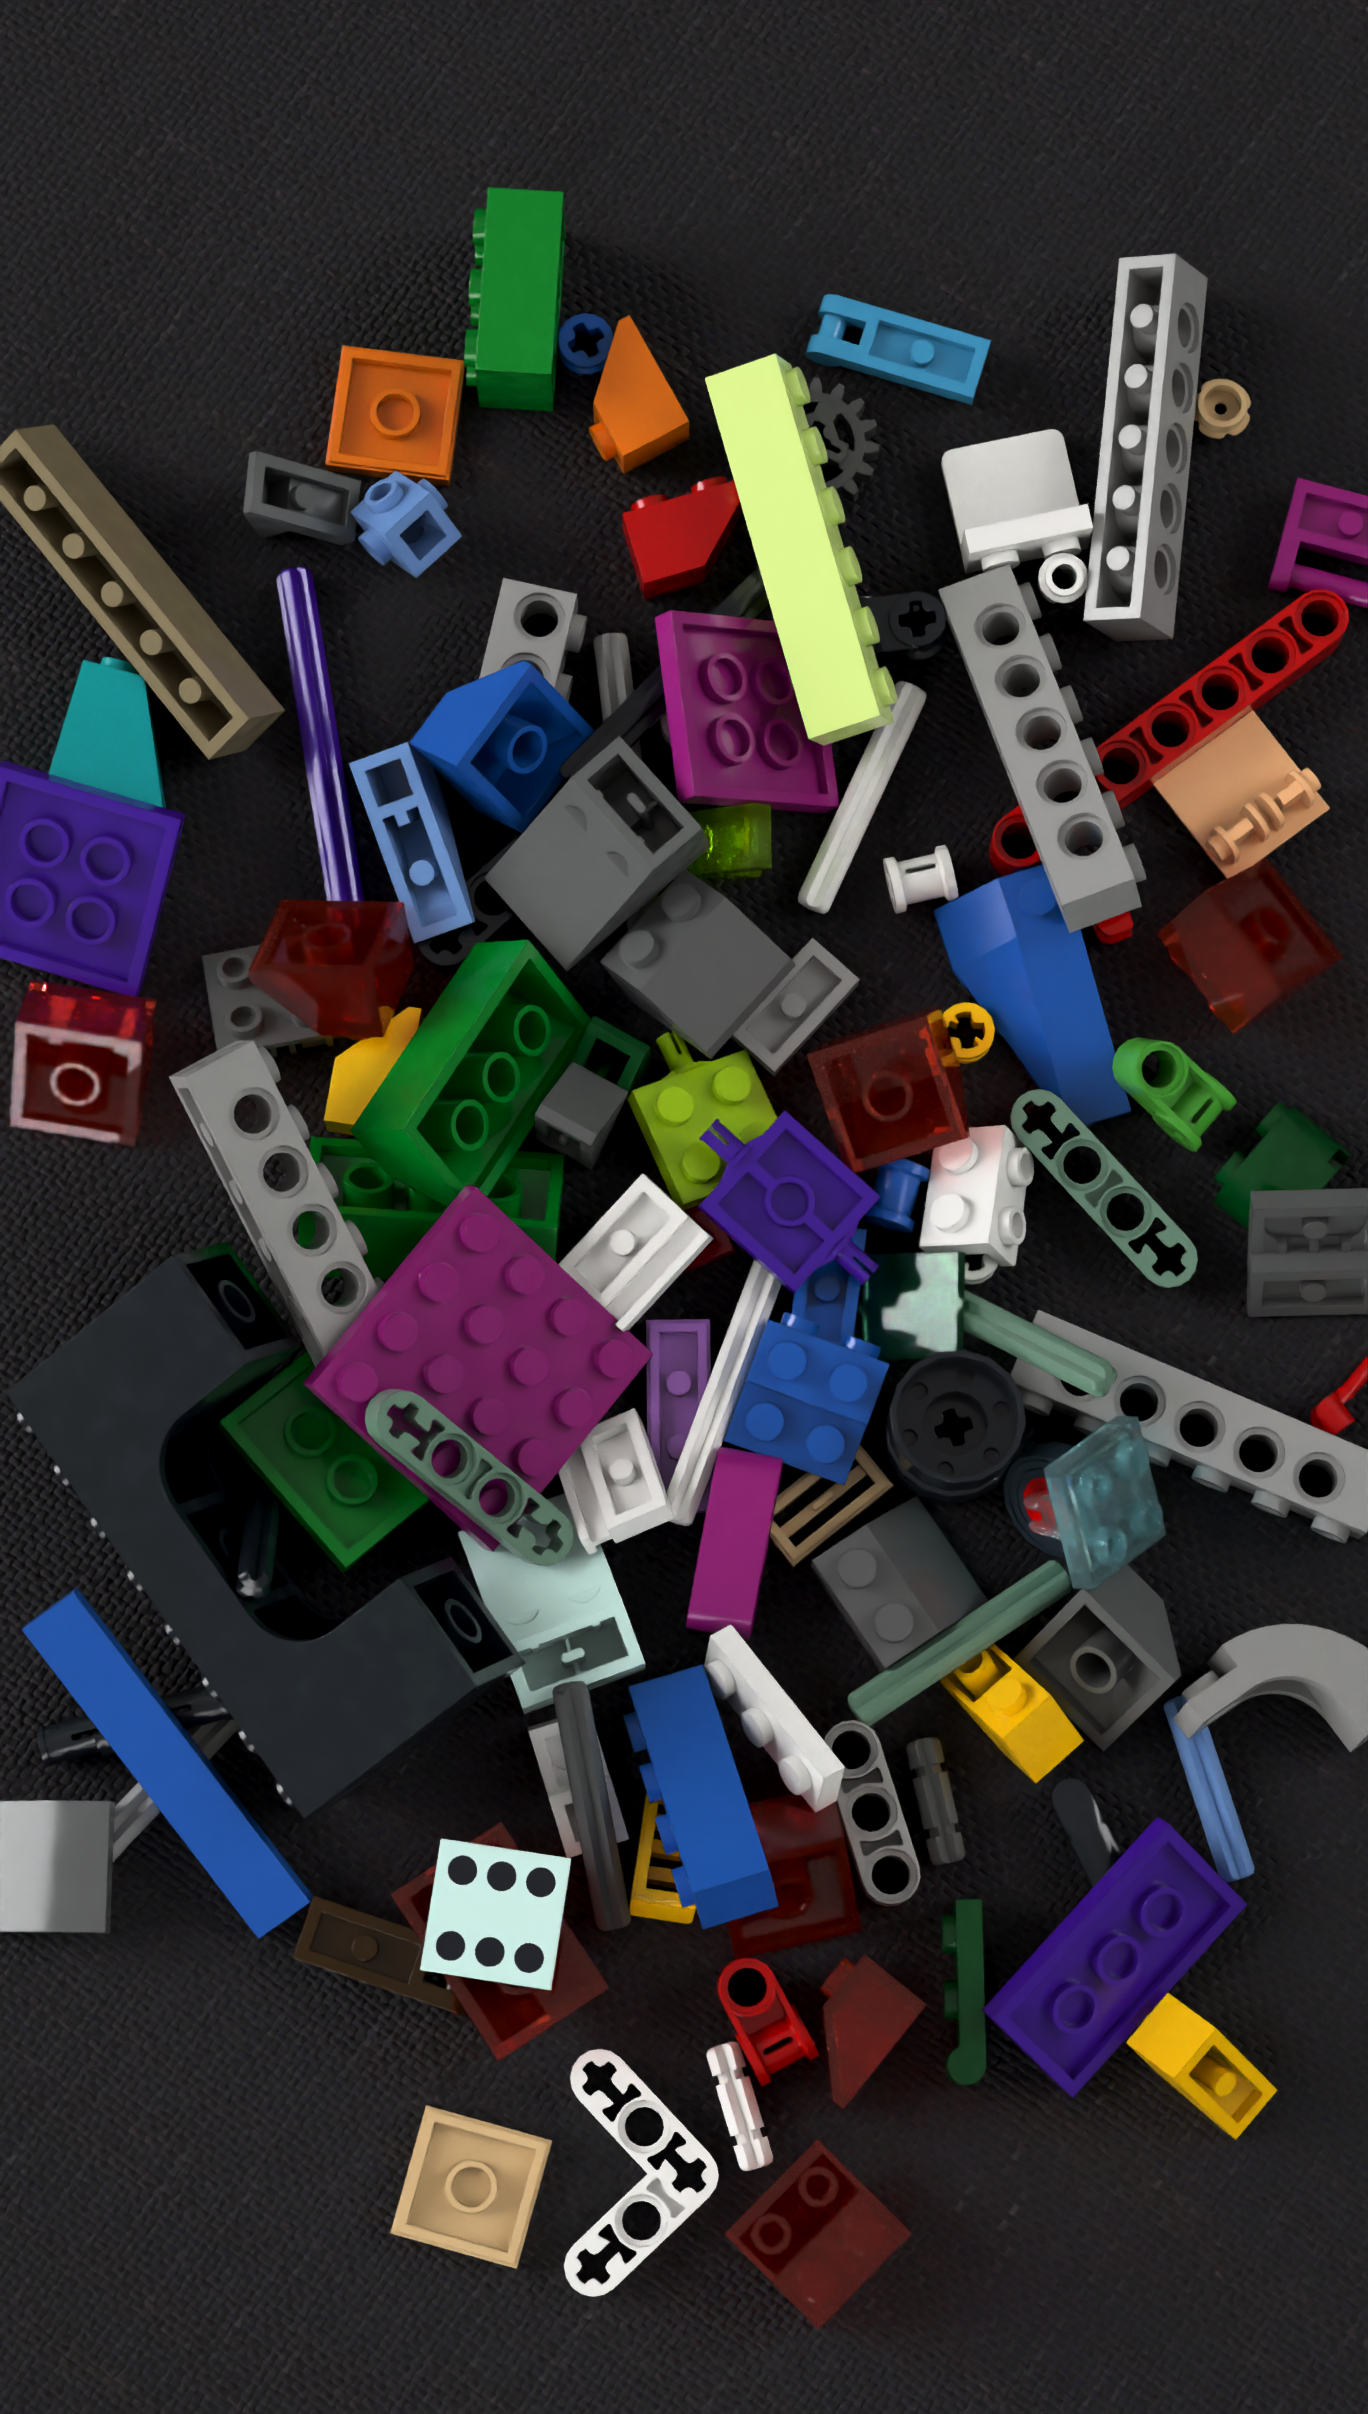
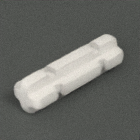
(739, 2106)

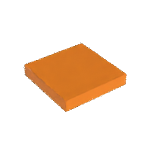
(395, 415)

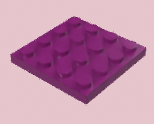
(492, 1343)

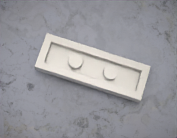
(772, 1719)

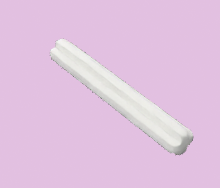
(861, 801)

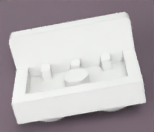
(978, 1195)

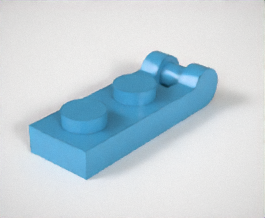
(899, 348)

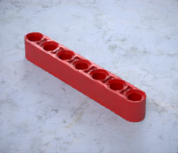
(1195, 718)

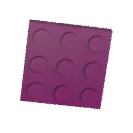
(738, 717)

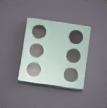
(495, 1914)

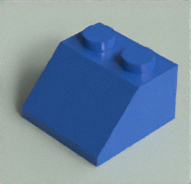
(503, 742)

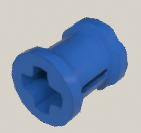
(898, 1188)

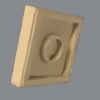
(471, 2187)

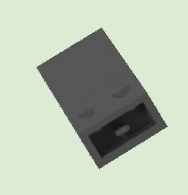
(596, 854)

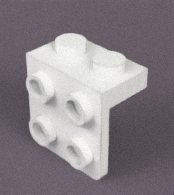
(1015, 501)

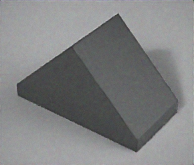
(579, 1114)

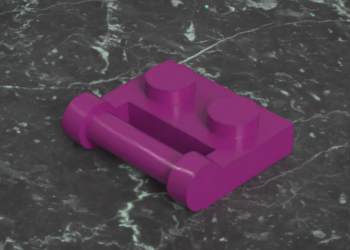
(1326, 523)

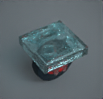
(1088, 1501)

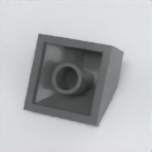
(1105, 1656)

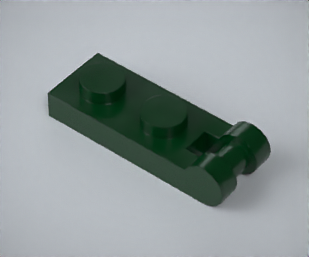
(965, 1995)

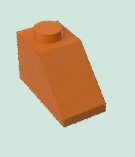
(634, 404)

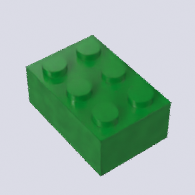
(516, 299)

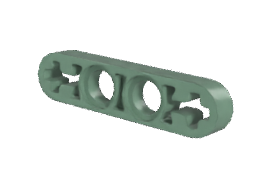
(1109, 1183)
(473, 1472)

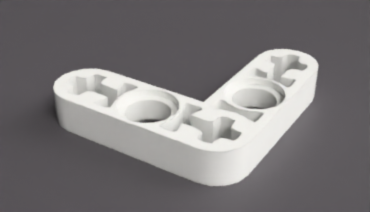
(653, 2188)

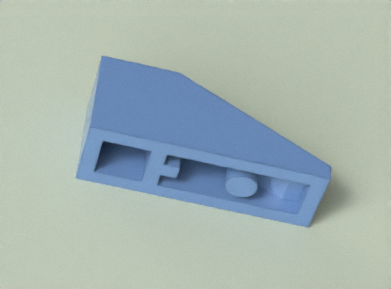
(415, 839)

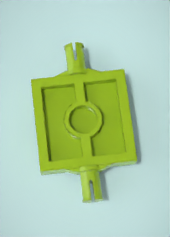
(683, 1107)

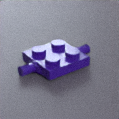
(789, 1202)

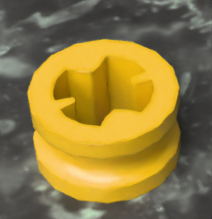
(979, 1020)

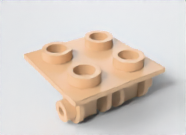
(1242, 795)

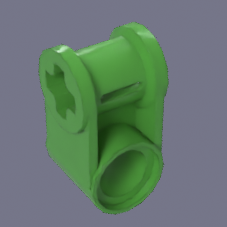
(1179, 1097)

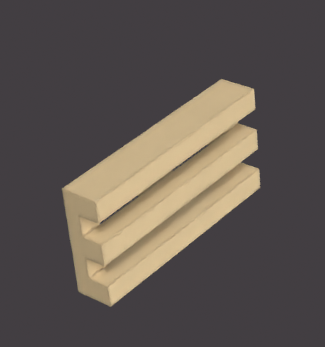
(781, 1535)

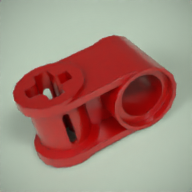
(765, 2023)

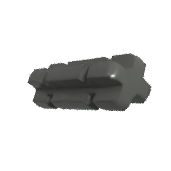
(935, 1801)

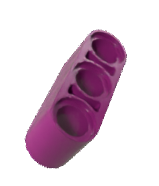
(734, 1541)

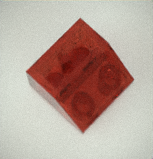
(818, 2233)

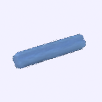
(1211, 1798)

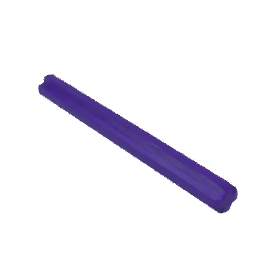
(319, 735)

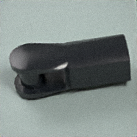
(1085, 1826)

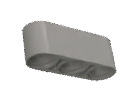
(893, 1839)

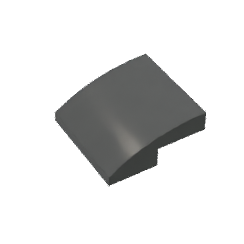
(1308, 1252)
(56, 1866)

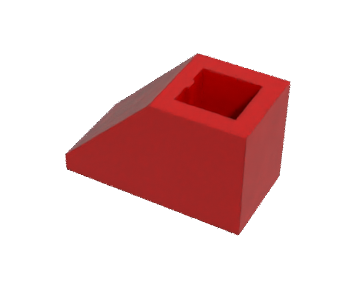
(680, 537)

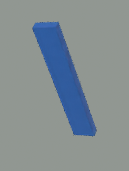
(167, 1763)

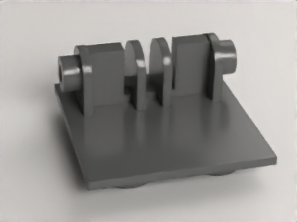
(246, 1012)

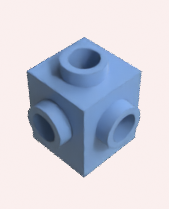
(405, 523)

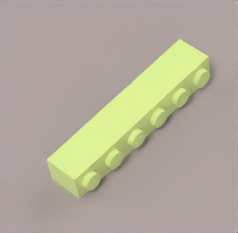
(801, 549)

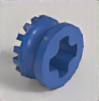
(579, 361)

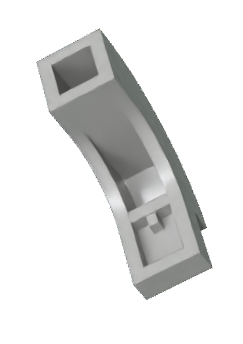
(1291, 1661)

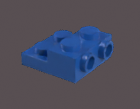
(807, 1398)

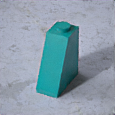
(111, 733)

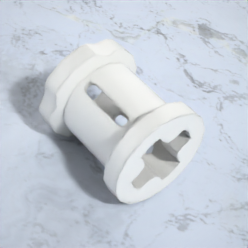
(920, 879)

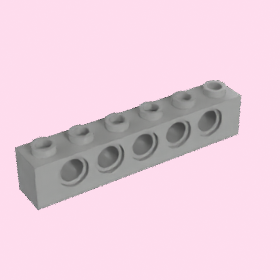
(1145, 448)
(1084, 886)
(209, 1095)
(1232, 1421)

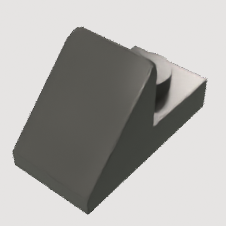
(299, 500)

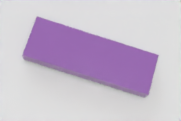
(675, 1388)

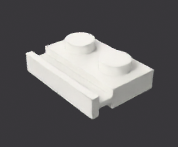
(635, 1251)
(615, 1483)

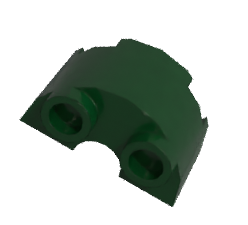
(1289, 1157)

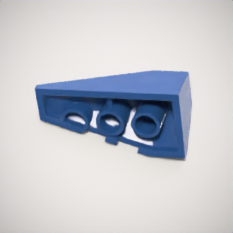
(1037, 987)

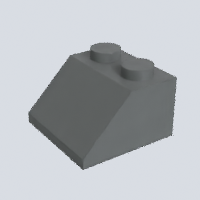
(697, 964)
(897, 1582)

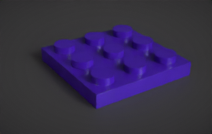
(81, 878)

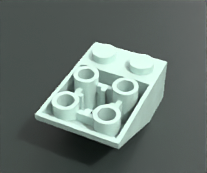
(557, 1616)

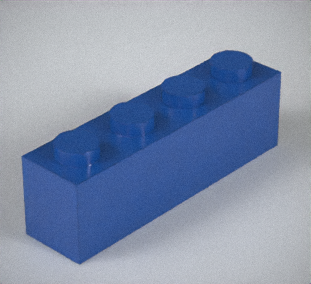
(702, 1798)

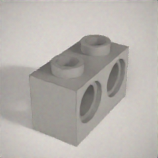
(512, 644)

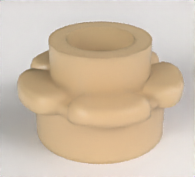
(1227, 394)

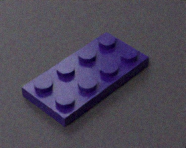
(1114, 1957)

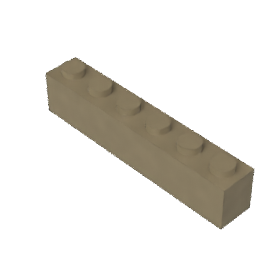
(133, 593)

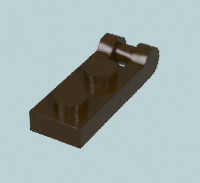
(370, 1952)

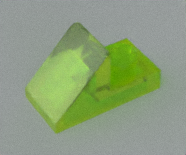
(737, 841)

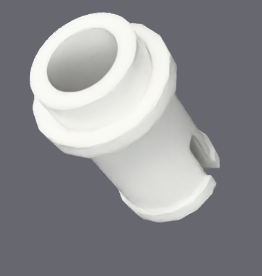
(1069, 565)

